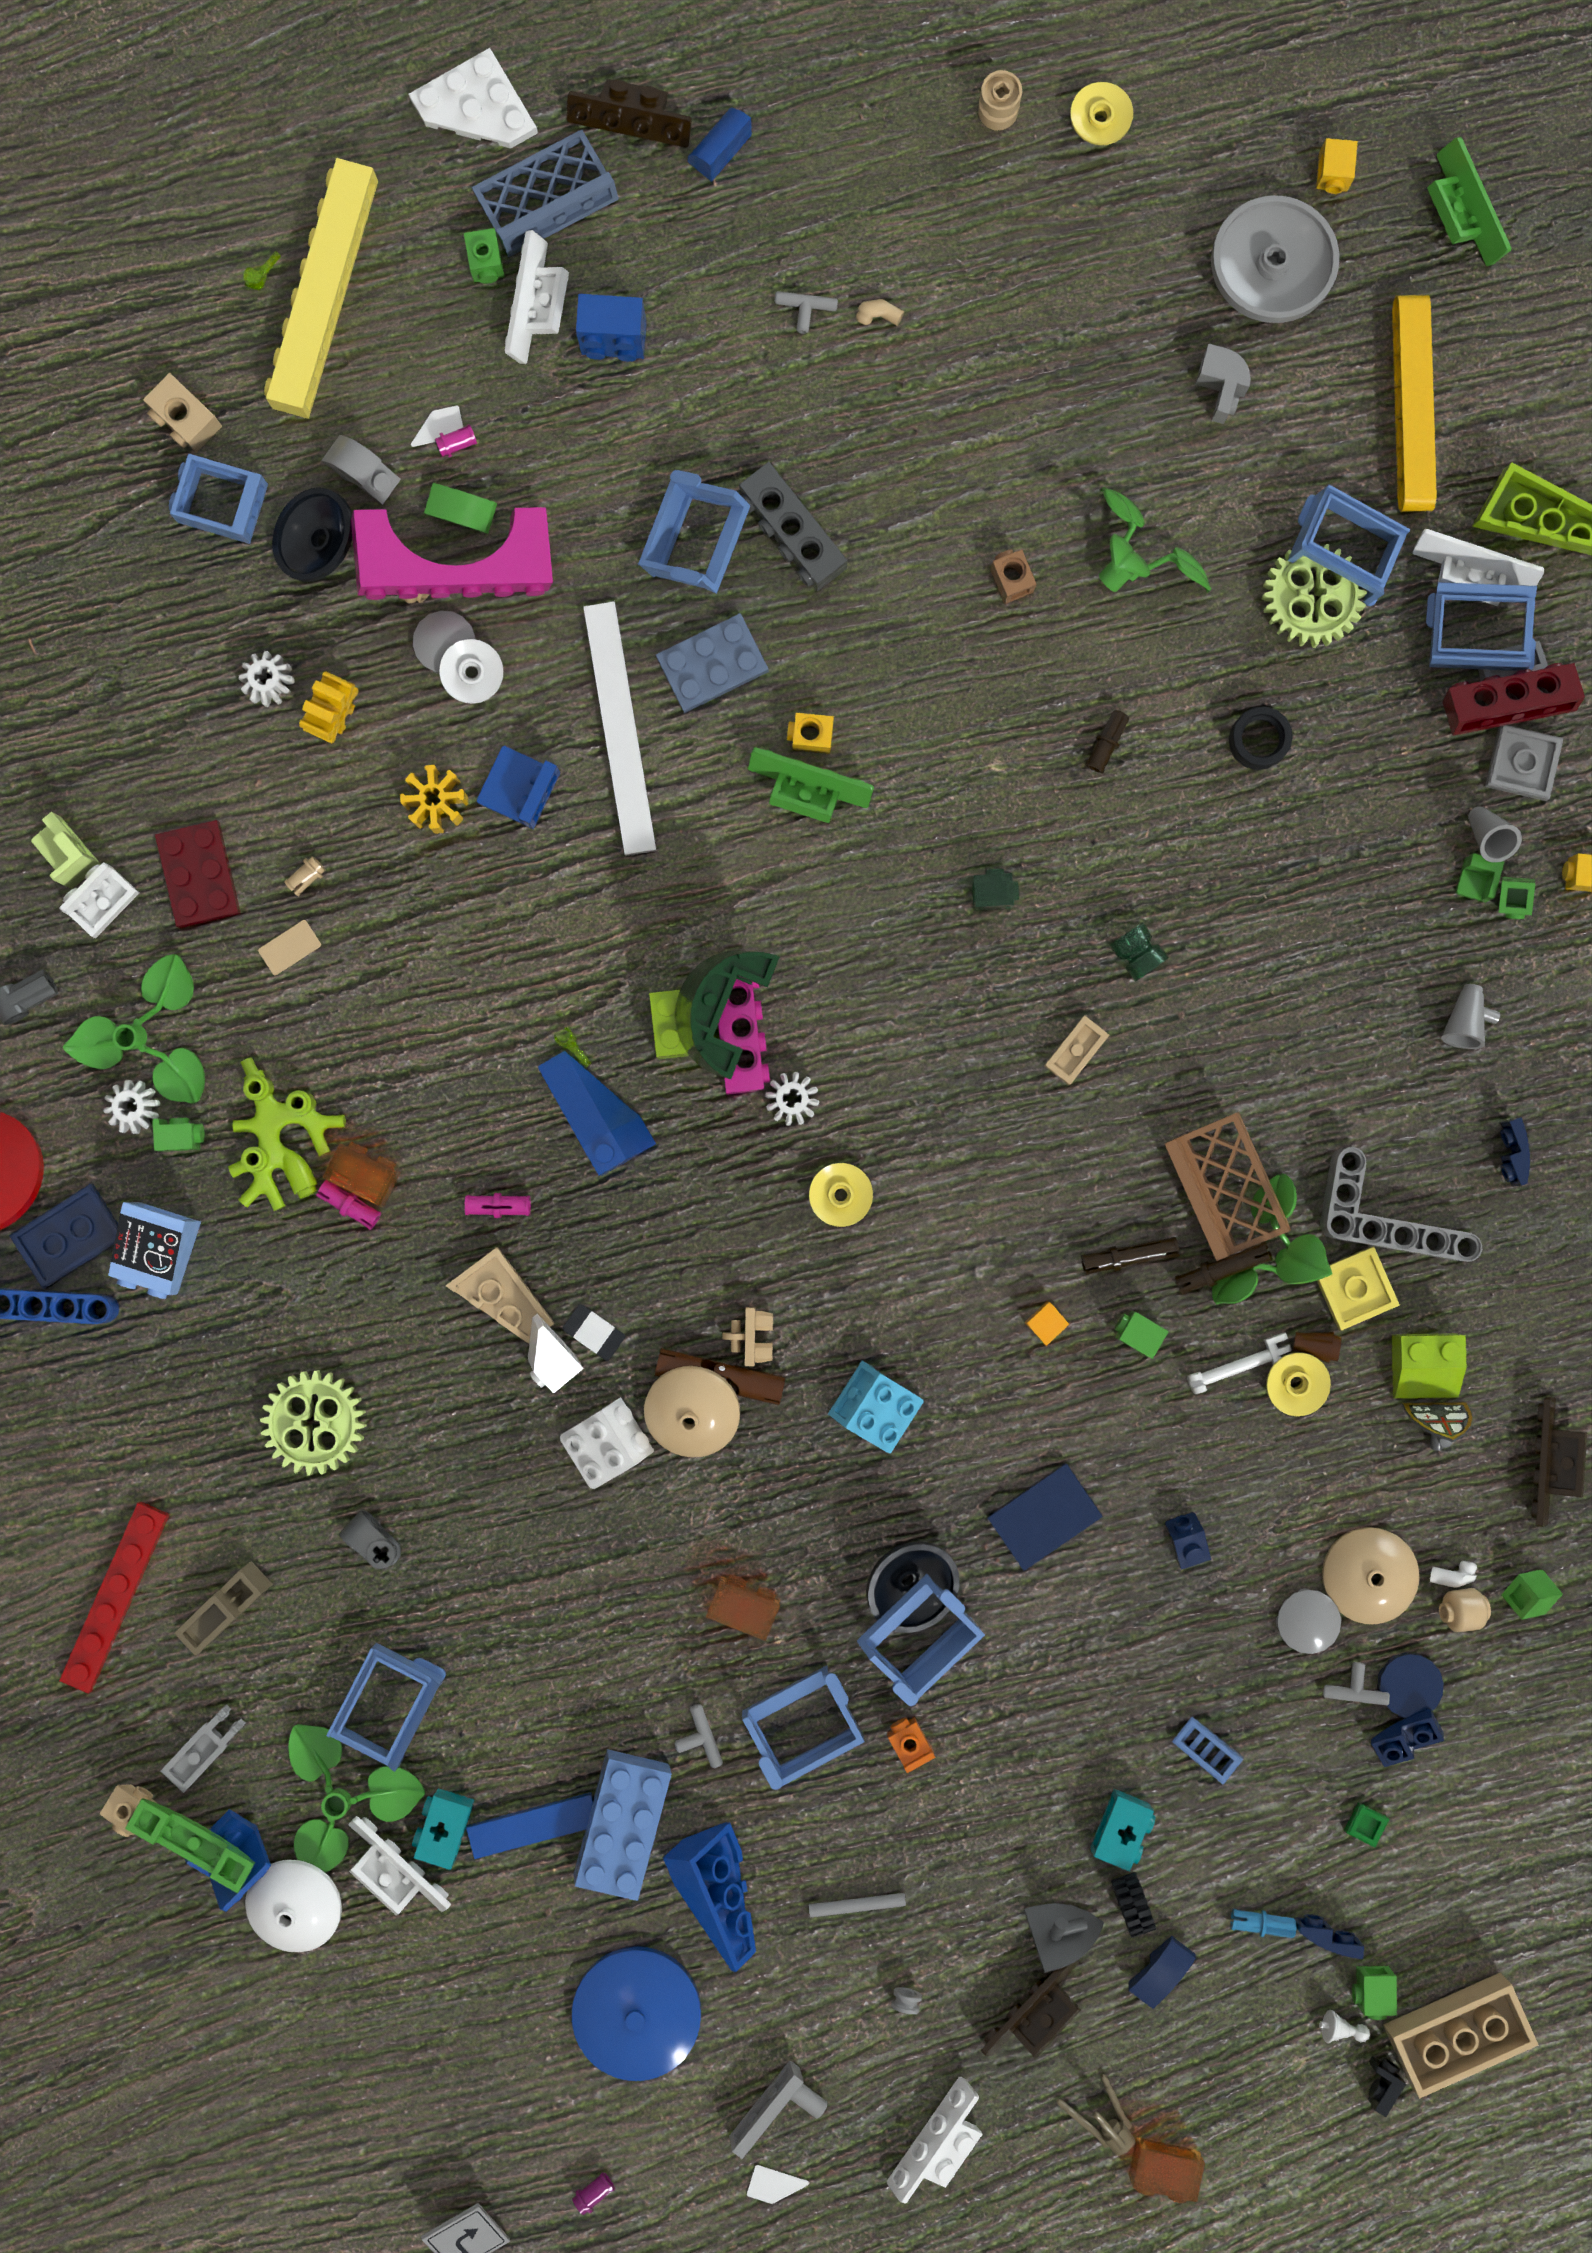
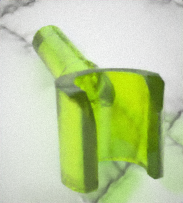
(257, 278)
(573, 1047)

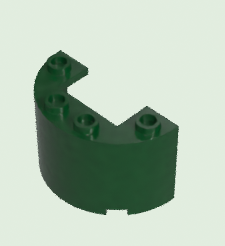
(704, 1000)

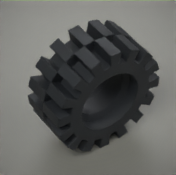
(1133, 1904)

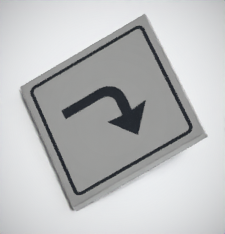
(467, 2233)

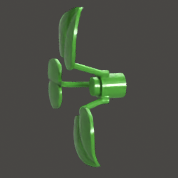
(1127, 563)
(100, 1041)
(1299, 1263)
(391, 1795)

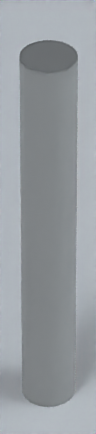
(857, 1905)

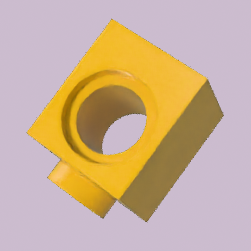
(1336, 165)
(821, 743)

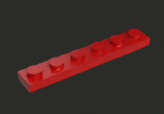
(114, 1597)

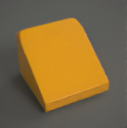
(1046, 1323)

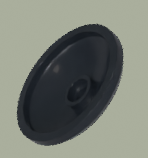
(312, 534)
(917, 1559)

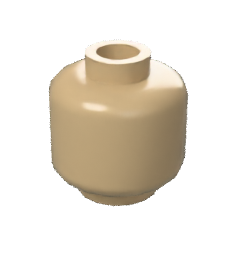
(1465, 1610)

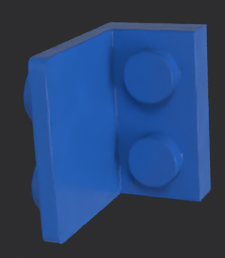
(518, 786)
(246, 1838)

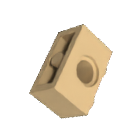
(169, 399)

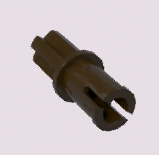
(1107, 741)

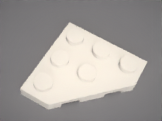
(475, 103)

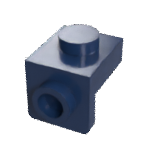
(1188, 1540)

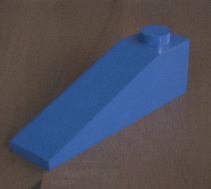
(600, 1120)
(710, 1883)

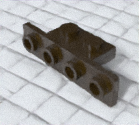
(631, 112)
(1560, 1462)
(1039, 2018)

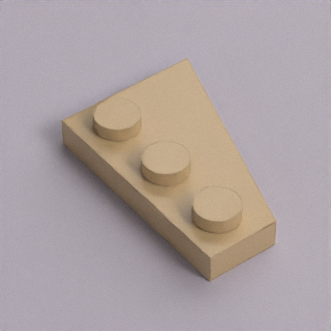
(500, 1293)

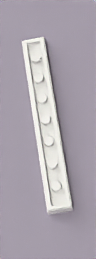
(620, 728)

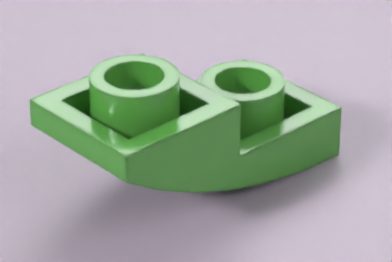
(460, 508)

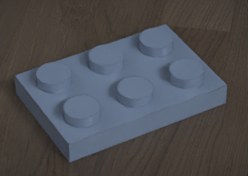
(712, 663)

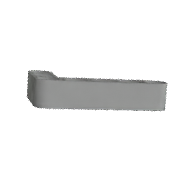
(1384, 1227)

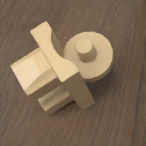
(753, 1351)

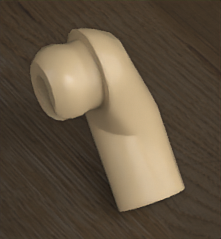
(878, 308)

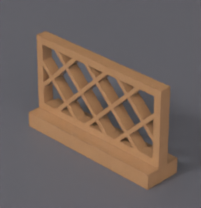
(1200, 1189)

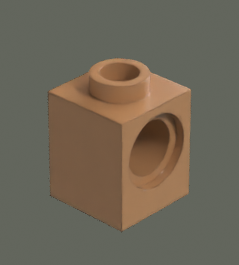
(1012, 589)

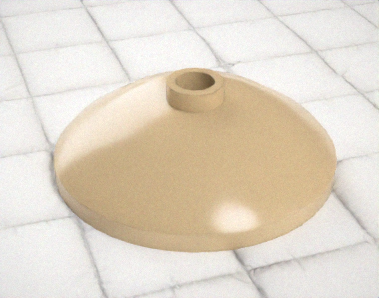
(695, 1395)
(1353, 1563)

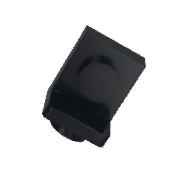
(1388, 2088)

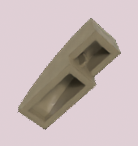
(223, 1608)

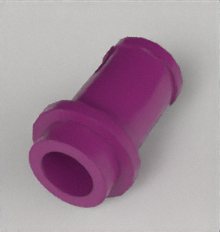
(593, 2193)

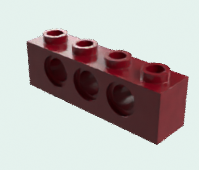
(1468, 716)

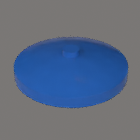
(636, 2013)

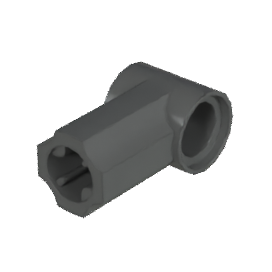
(25, 995)

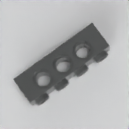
(768, 484)

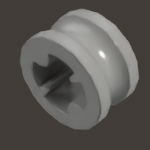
(906, 2000)

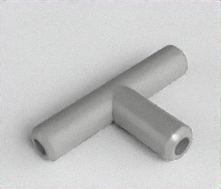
(805, 304)
(1356, 1692)
(702, 1737)

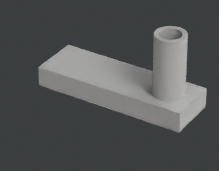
(785, 2087)

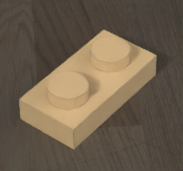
(1076, 1050)

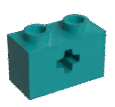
(1119, 1813)
(438, 1847)

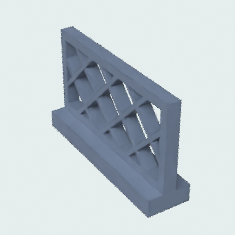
(556, 210)

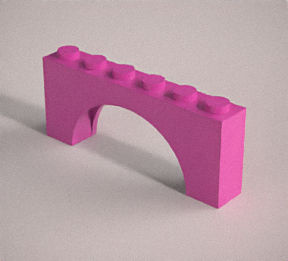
(390, 568)

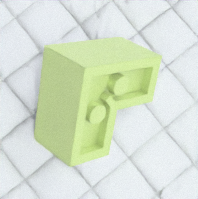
(64, 851)

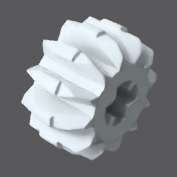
(258, 671)
(139, 1097)
(798, 1107)

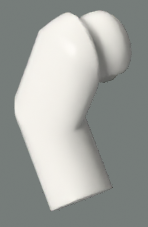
(1455, 1578)

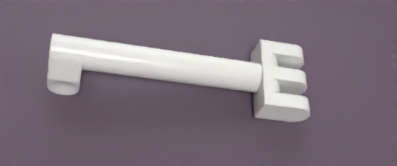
(1198, 1380)

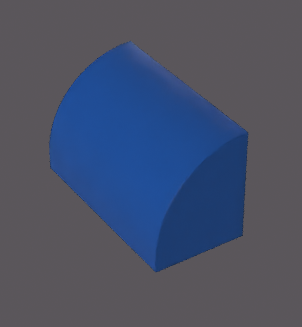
(721, 143)

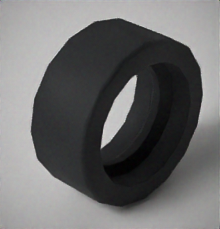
(1276, 719)

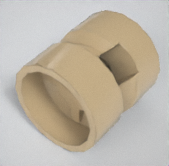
(999, 100)

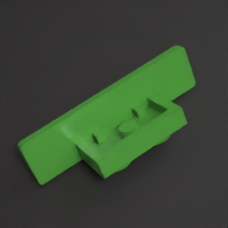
(1465, 204)
(806, 787)

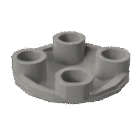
(437, 634)
(1309, 1621)

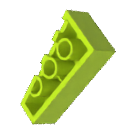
(1536, 511)

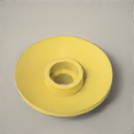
(1102, 100)
(858, 1192)
(1311, 1391)

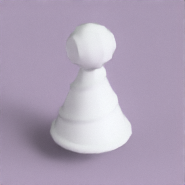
(1337, 2028)

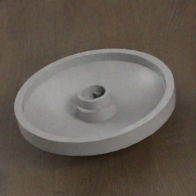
(1275, 259)

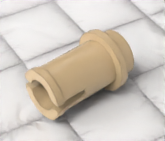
(305, 875)

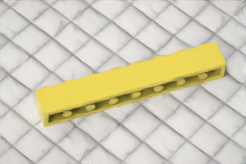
(321, 288)

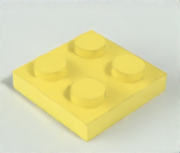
(1357, 1289)

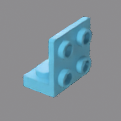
(875, 1407)

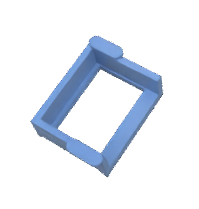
(1361, 515)
(669, 520)
(1481, 658)
(937, 1658)
(421, 1671)
(780, 1775)

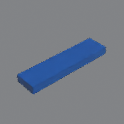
(530, 1825)

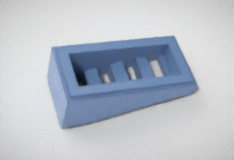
(1210, 1767)

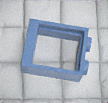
(248, 508)

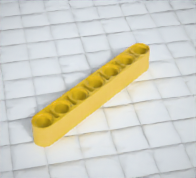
(1414, 403)

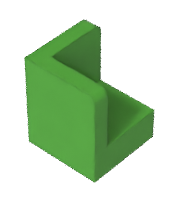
(1479, 878)
(1532, 1594)

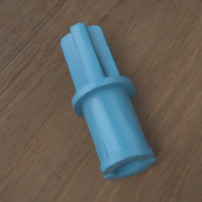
(1263, 1923)

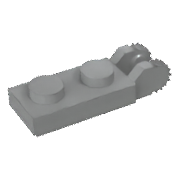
(200, 1751)

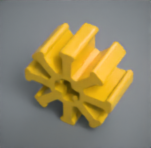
(328, 707)
(423, 803)

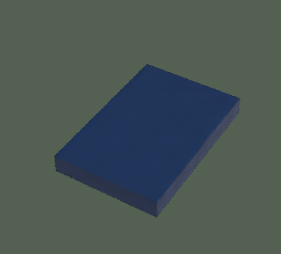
(66, 1236)
(1044, 1516)

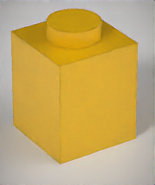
(1578, 873)

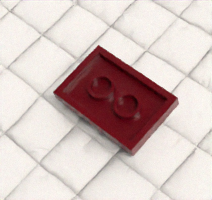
(197, 874)

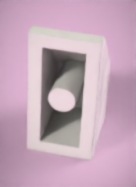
(550, 1357)

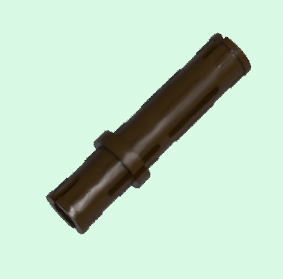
(1116, 1258)
(1210, 1273)

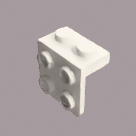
(606, 1444)

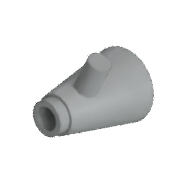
(1494, 835)
(1466, 1023)

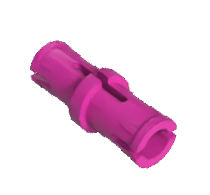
(348, 1204)
(497, 1205)

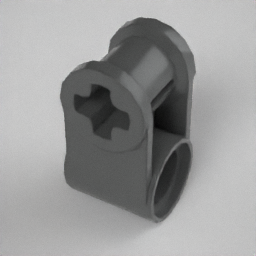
(368, 1537)

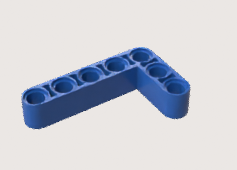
(53, 1304)

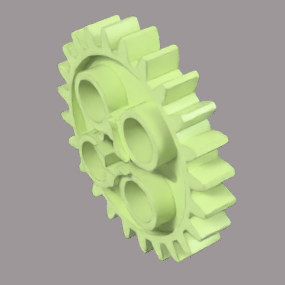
(1285, 594)
(284, 1419)

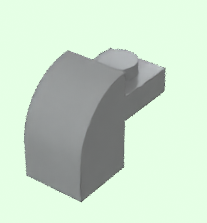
(1227, 373)
(361, 467)

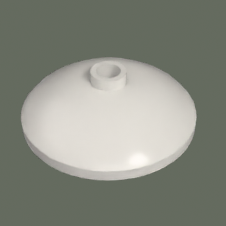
(303, 1895)

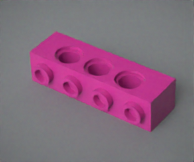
(754, 1077)

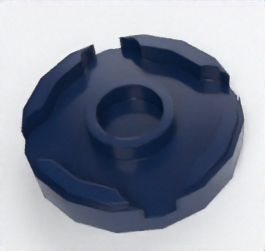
(1412, 1684)

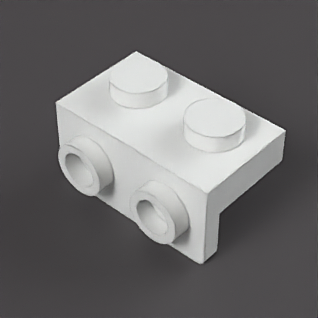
(98, 899)

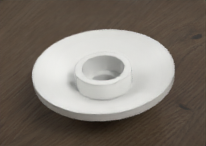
(471, 654)

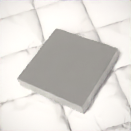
(1524, 762)

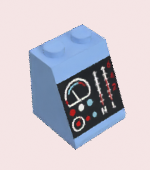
(152, 1248)

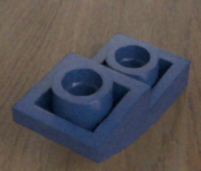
(1517, 1163)
(1402, 1738)
(1321, 1934)
(1164, 1972)

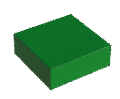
(1366, 1824)

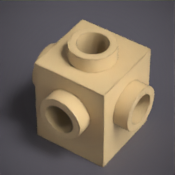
(122, 1806)

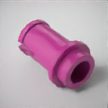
(455, 441)

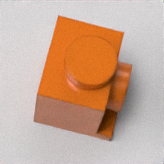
(920, 1753)

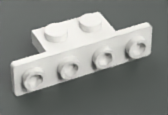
(536, 300)
(1474, 564)
(389, 1874)
(940, 2145)

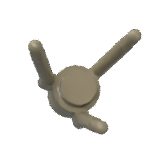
(1114, 2133)

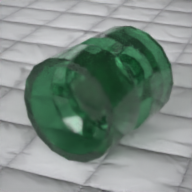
(1138, 951)

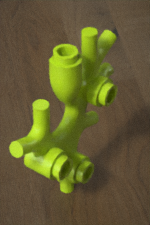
(267, 1125)

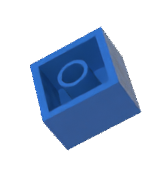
(611, 327)

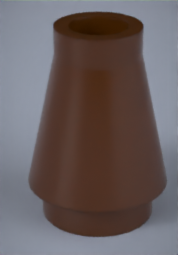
(1321, 1345)

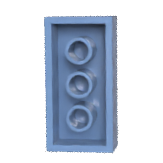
(622, 1825)

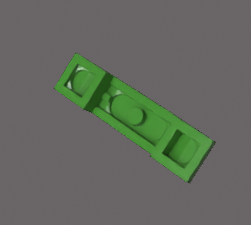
(193, 1842)

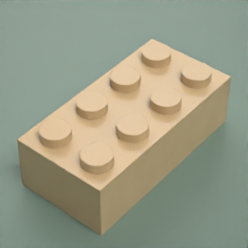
(1460, 2035)

